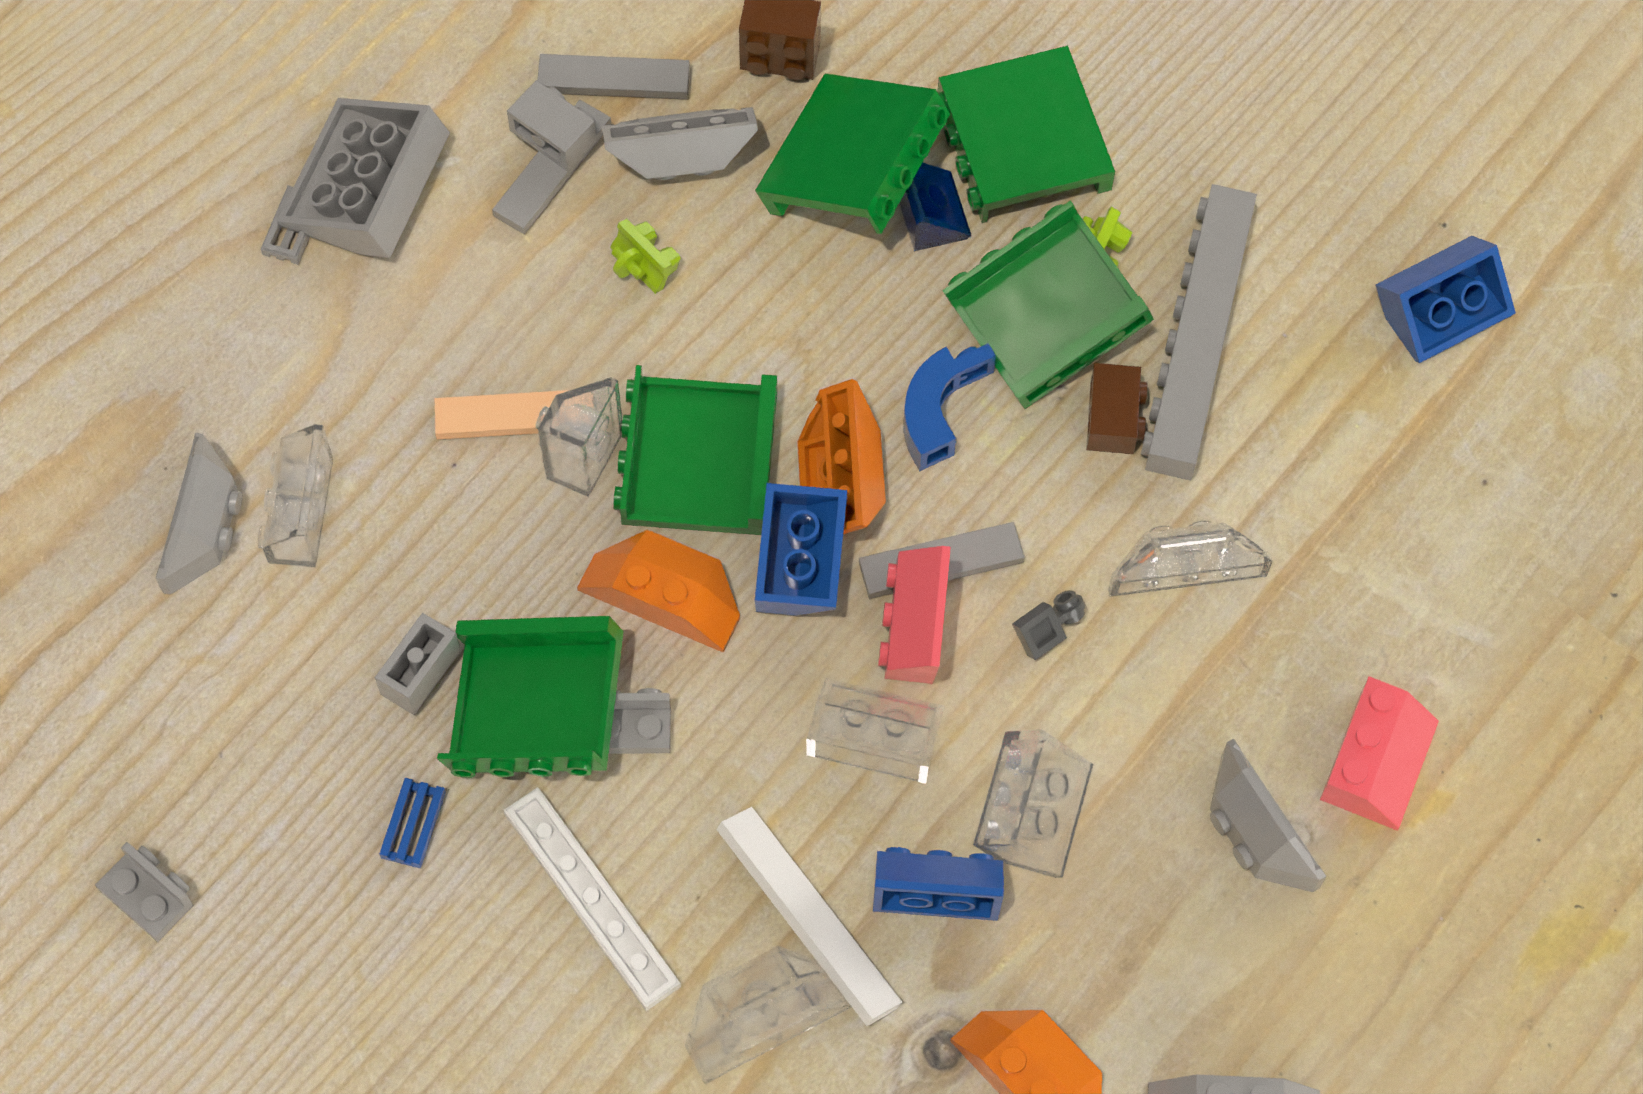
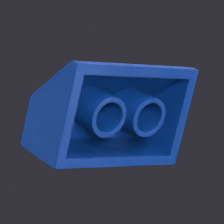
(1447, 297)
(800, 549)
(938, 884)

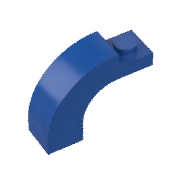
(924, 425)

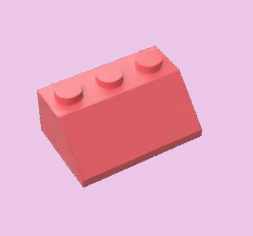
(915, 614)
(1380, 754)

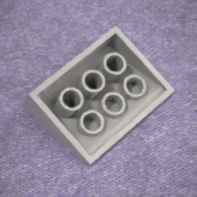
(365, 175)

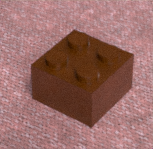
(780, 37)

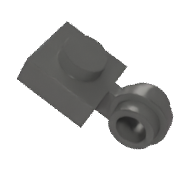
(1042, 628)

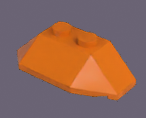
(844, 452)
(665, 586)
(1026, 1054)

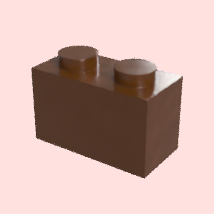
(1114, 408)

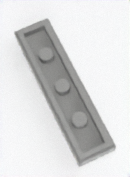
(615, 76)
(540, 183)
(969, 555)

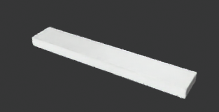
(592, 899)
(809, 916)

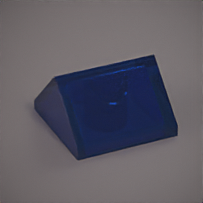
(933, 209)

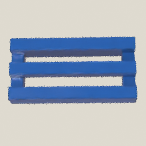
(421, 790)

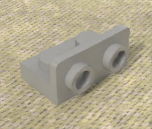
(641, 722)
(145, 892)

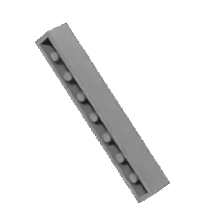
(1200, 332)

